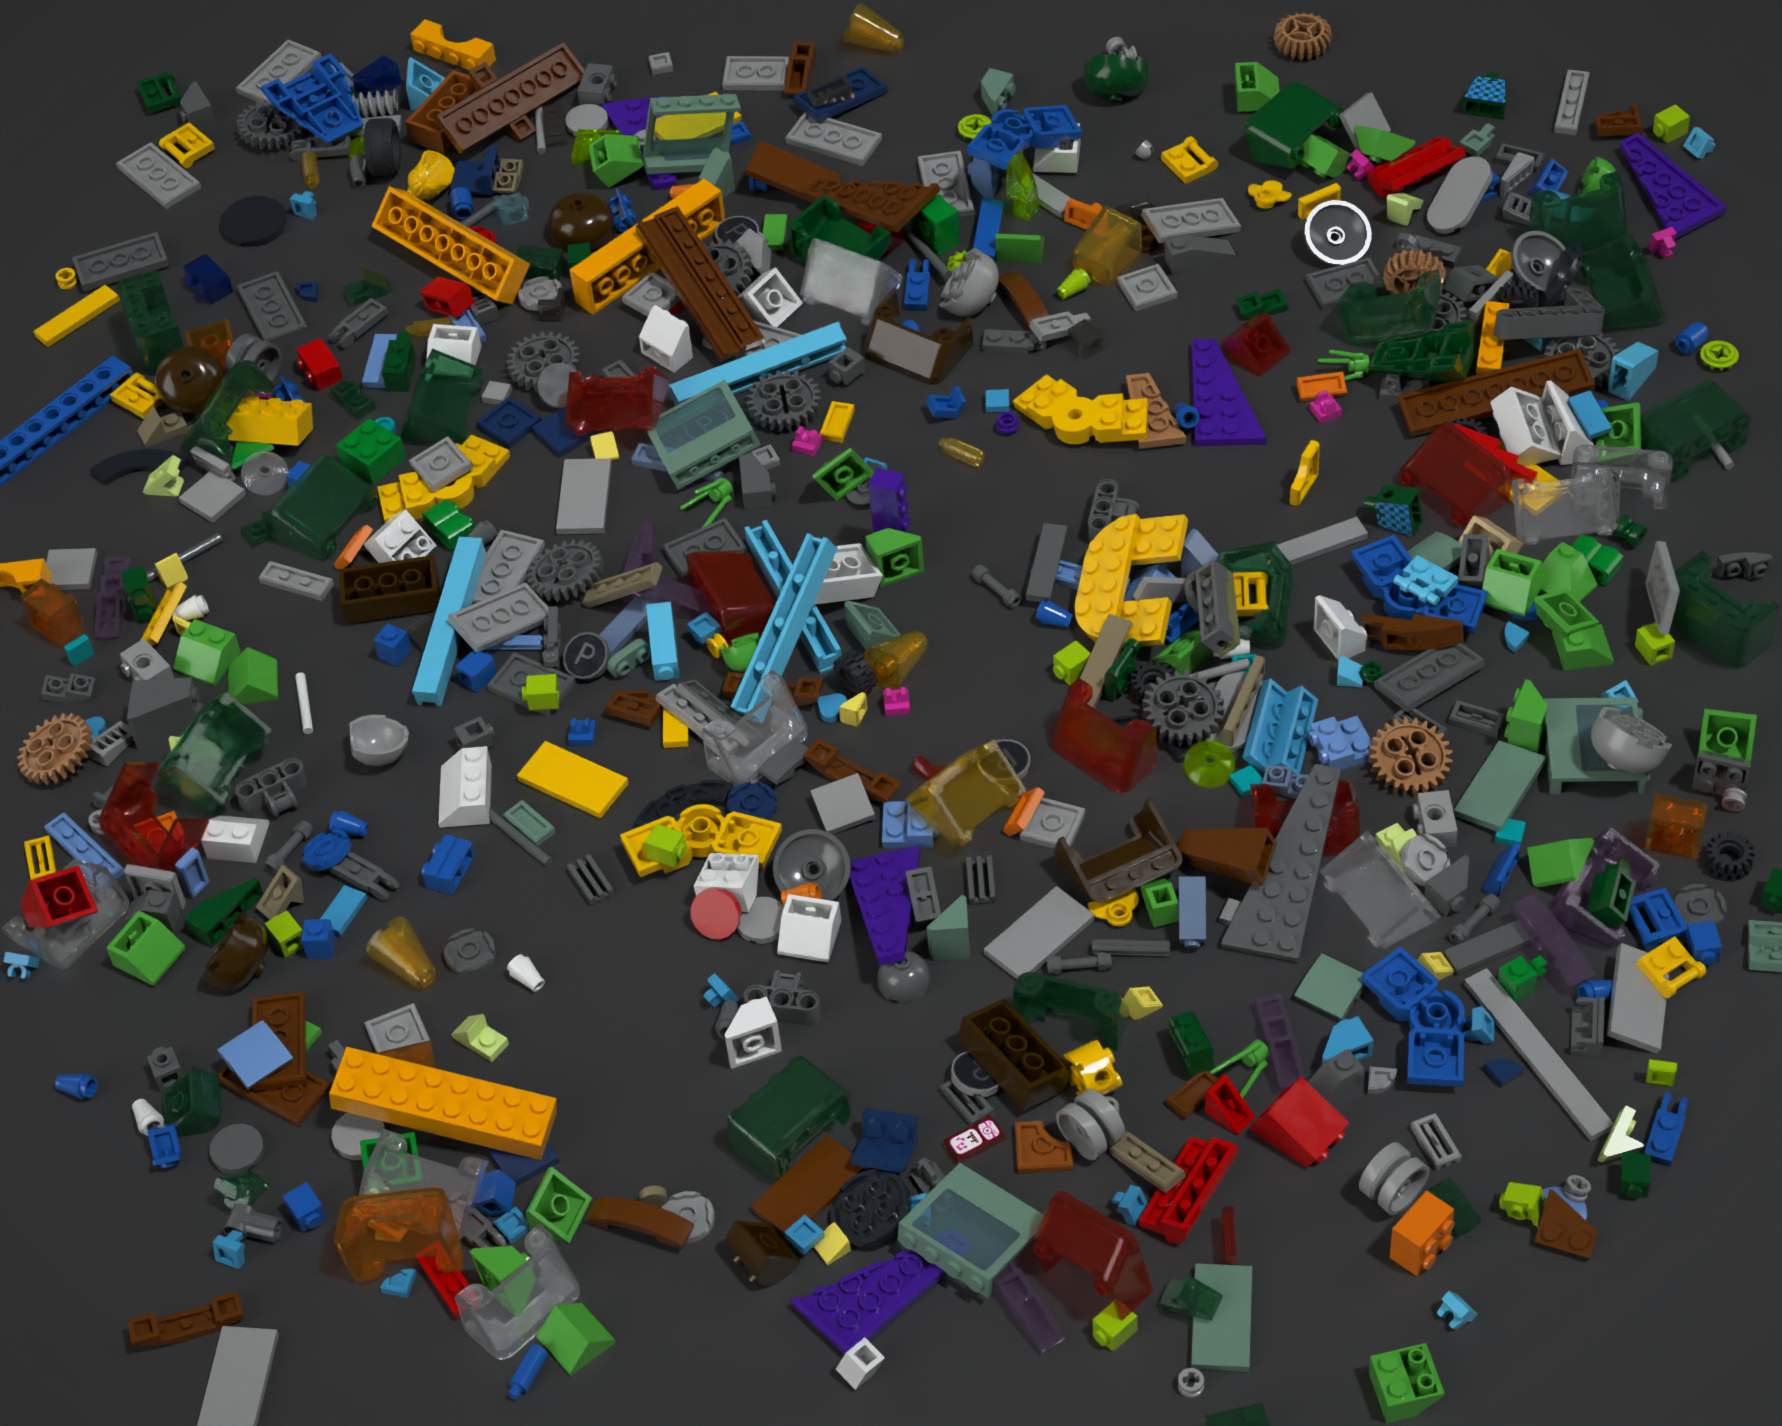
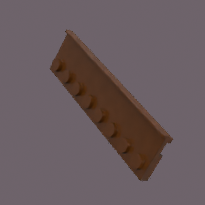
(699, 283)

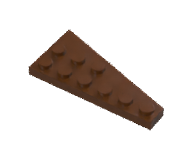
(878, 202)

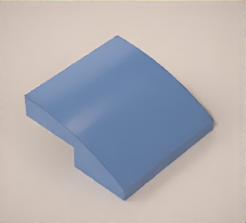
(255, 1054)

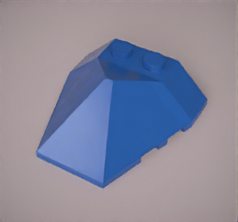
(318, 100)

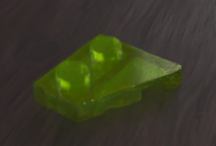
(583, 139)

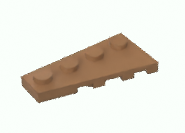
(1162, 427)

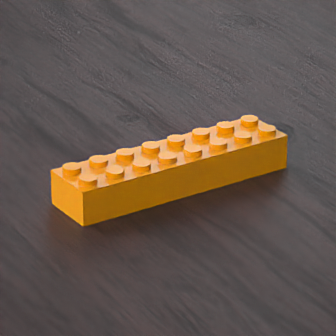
(450, 245)
(626, 258)
(443, 1103)

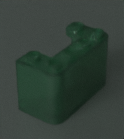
(145, 313)
(1694, 424)
(1717, 620)
(213, 752)
(786, 1116)

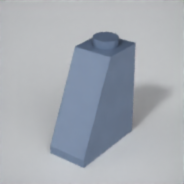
(1192, 911)

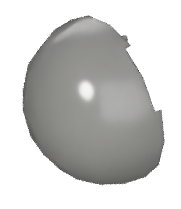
(377, 739)

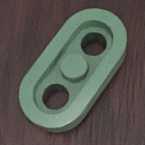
(629, 657)

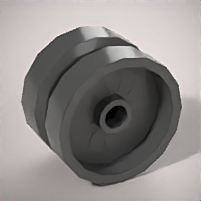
(262, 353)

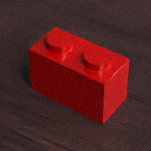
(447, 296)
(319, 364)

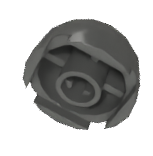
(904, 979)

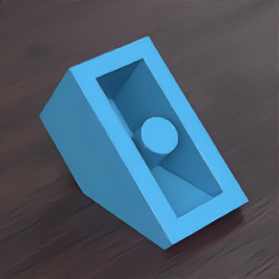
(1349, 1035)

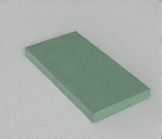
(1499, 786)
(1226, 1339)

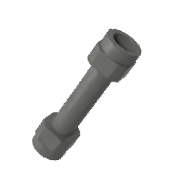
(983, 575)
(301, 832)
(1461, 933)
(1056, 965)

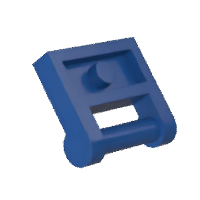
(1662, 914)

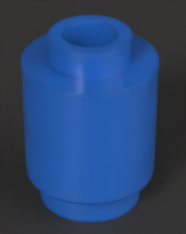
(461, 203)
(1691, 337)

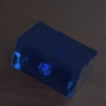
(377, 76)
(207, 279)

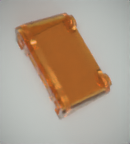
(397, 1228)

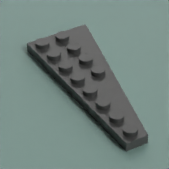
(1276, 915)

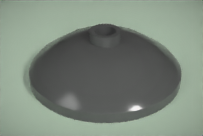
(1346, 224)
(1536, 258)
(811, 849)

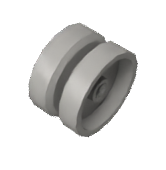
(1090, 1124)
(1394, 1178)

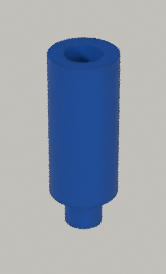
(527, 1371)

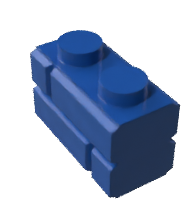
(448, 864)

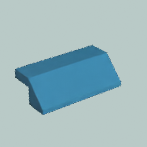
(1280, 727)

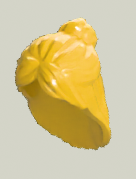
(430, 175)

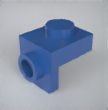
(946, 406)
(165, 1145)

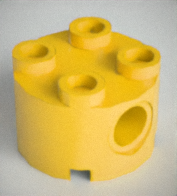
(1092, 1068)

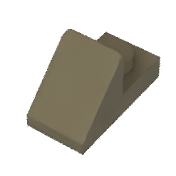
(157, 429)
(282, 890)

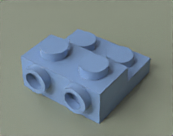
(1340, 742)
(905, 827)

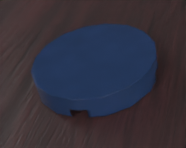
(753, 800)

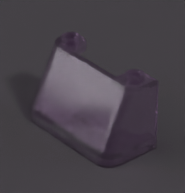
(1573, 896)

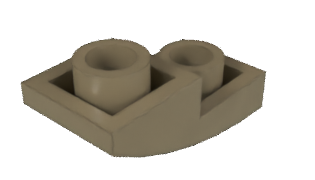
(509, 176)

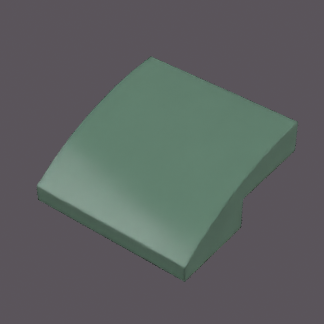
(1438, 550)
(1765, 945)
(1331, 987)

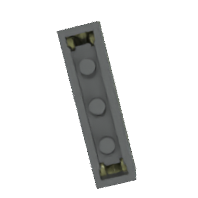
(1217, 607)

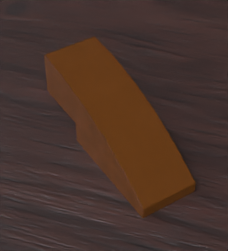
(800, 67)

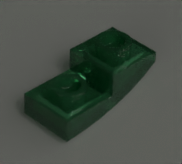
(351, 397)
(259, 531)
(1464, 1214)

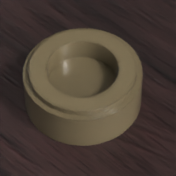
(653, 1195)

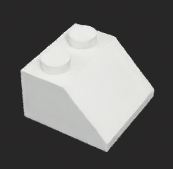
(770, 299)
(1338, 628)
(234, 838)
(752, 1033)

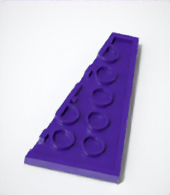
(630, 118)
(1672, 192)
(1220, 401)
(868, 1298)

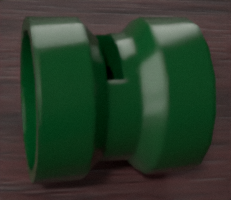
(1630, 531)

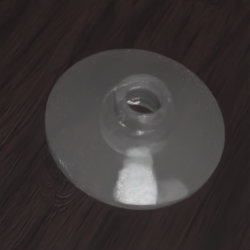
(262, 483)

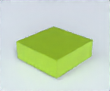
(1661, 1072)

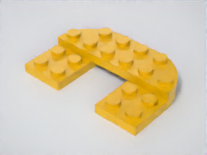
(1107, 570)

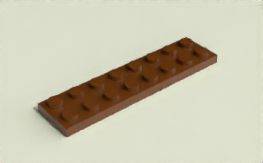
(510, 97)
(1472, 396)

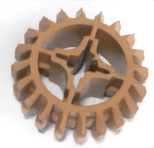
(1302, 36)
(1404, 270)

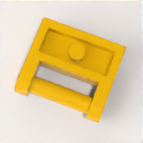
(191, 139)
(1184, 164)
(134, 399)
(1241, 584)
(1665, 960)

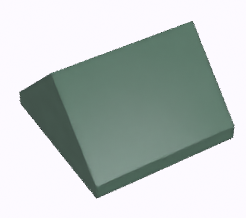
(868, 624)
(950, 933)

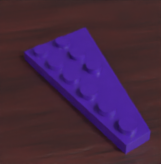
(885, 900)

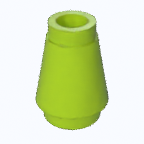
(1074, 283)

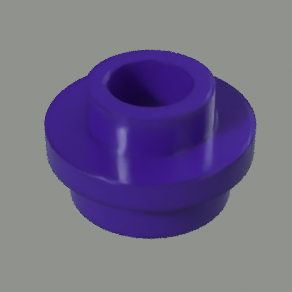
(1007, 423)

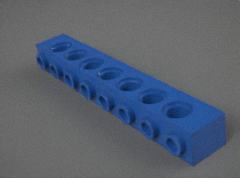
(60, 417)

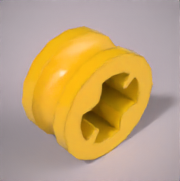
(71, 280)
(714, 645)

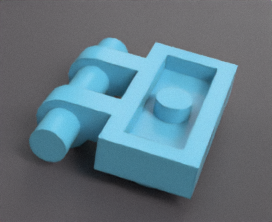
(1429, 576)

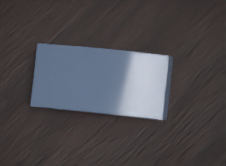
(1284, 781)

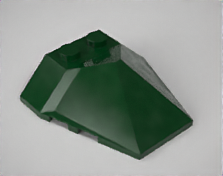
(1428, 357)

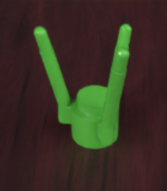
(1356, 362)
(718, 491)
(1253, 1055)

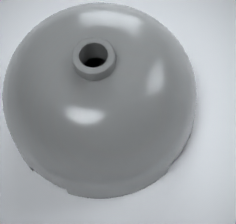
(971, 285)
(1628, 742)

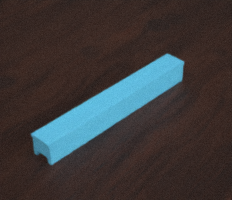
(788, 355)
(776, 568)
(786, 620)
(443, 638)

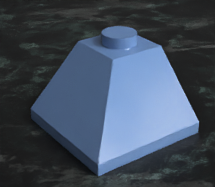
(984, 177)

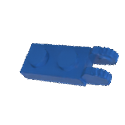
(917, 287)
(1666, 1131)

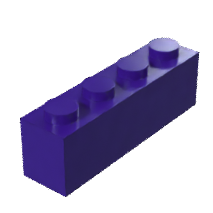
(889, 501)

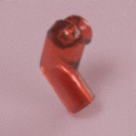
(925, 768)

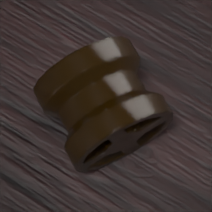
(1148, 239)

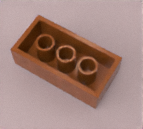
(421, 124)

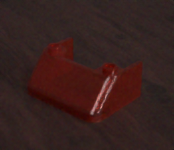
(134, 828)
(1096, 1246)

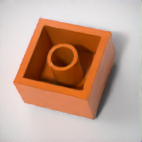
(1422, 1233)

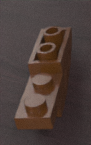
(1415, 634)

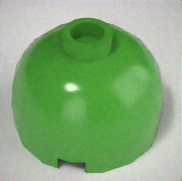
(1593, 173)
(740, 652)

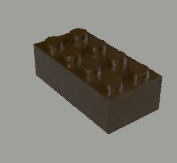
(389, 589)
(1014, 1054)

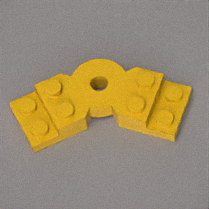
(1078, 418)
(416, 495)
(706, 833)

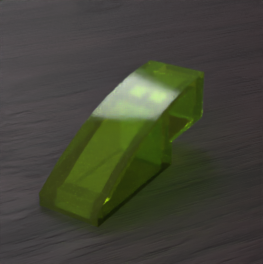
(1022, 187)

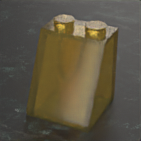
(1109, 246)

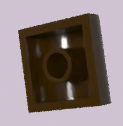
(761, 1251)

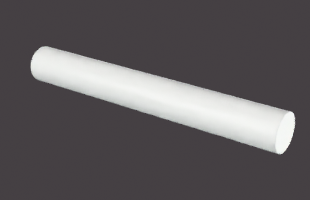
(304, 703)

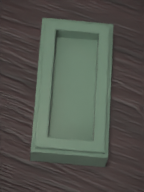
(529, 823)

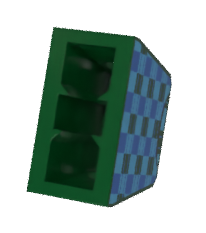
(1486, 97)
(1397, 509)

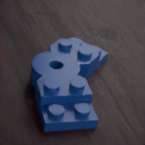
(1012, 133)
(1386, 559)
(1413, 996)

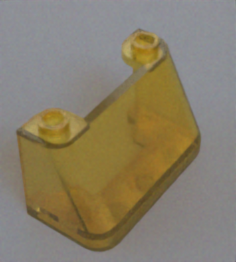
(967, 792)

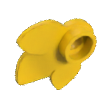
(1268, 193)
(1119, 905)

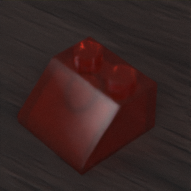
(1256, 344)

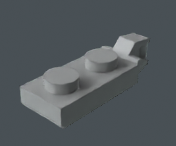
(1055, 325)

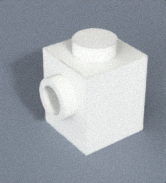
(860, 1363)

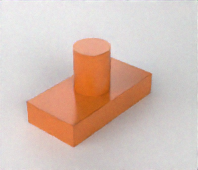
(1081, 213)

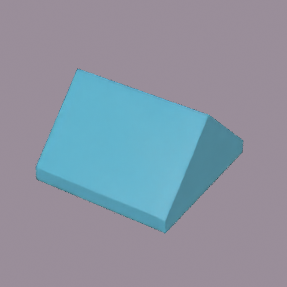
(420, 82)

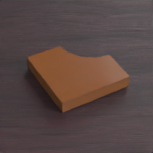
(1039, 1151)

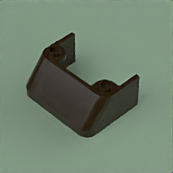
(910, 351)

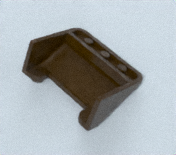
(1127, 864)

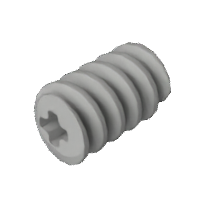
(377, 104)

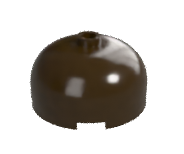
(581, 220)
(189, 394)
(237, 955)

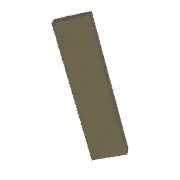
(622, 585)
(1105, 654)
(1243, 701)

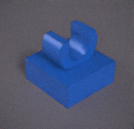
(582, 732)

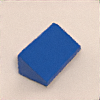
(1549, 177)
(1502, 870)

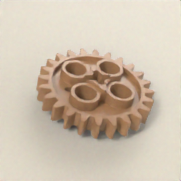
(55, 749)
(1389, 762)

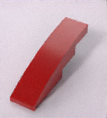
(1510, 459)

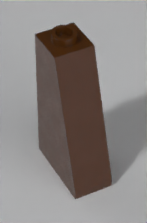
(1229, 852)

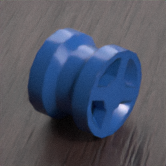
(757, 185)

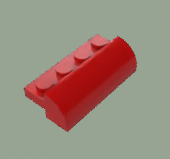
(1414, 165)
(1182, 1205)

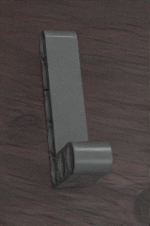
(1577, 317)

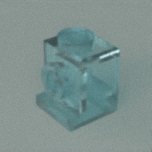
(512, 208)

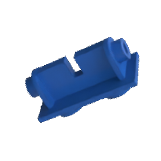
(623, 214)
(287, 391)
(1181, 622)

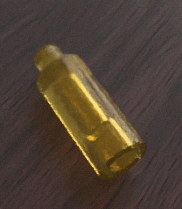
(310, 169)
(424, 327)
(962, 451)

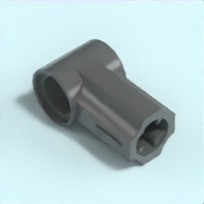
(253, 1224)

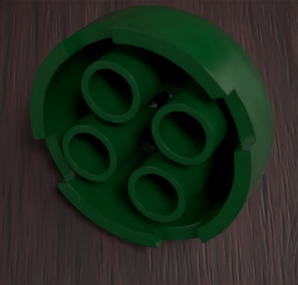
(1116, 76)

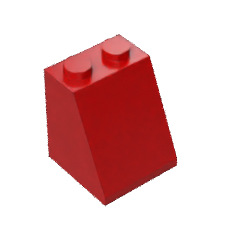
(57, 899)
(1301, 1123)

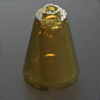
(872, 31)
(896, 658)
(402, 953)

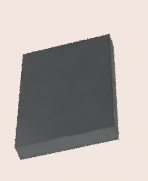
(1331, 283)
(713, 537)
(513, 676)

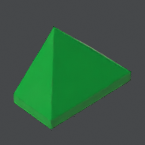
(244, 450)

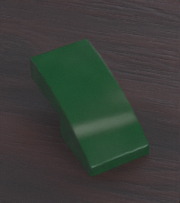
(1253, 304)

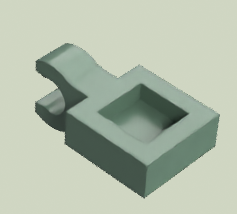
(1477, 142)

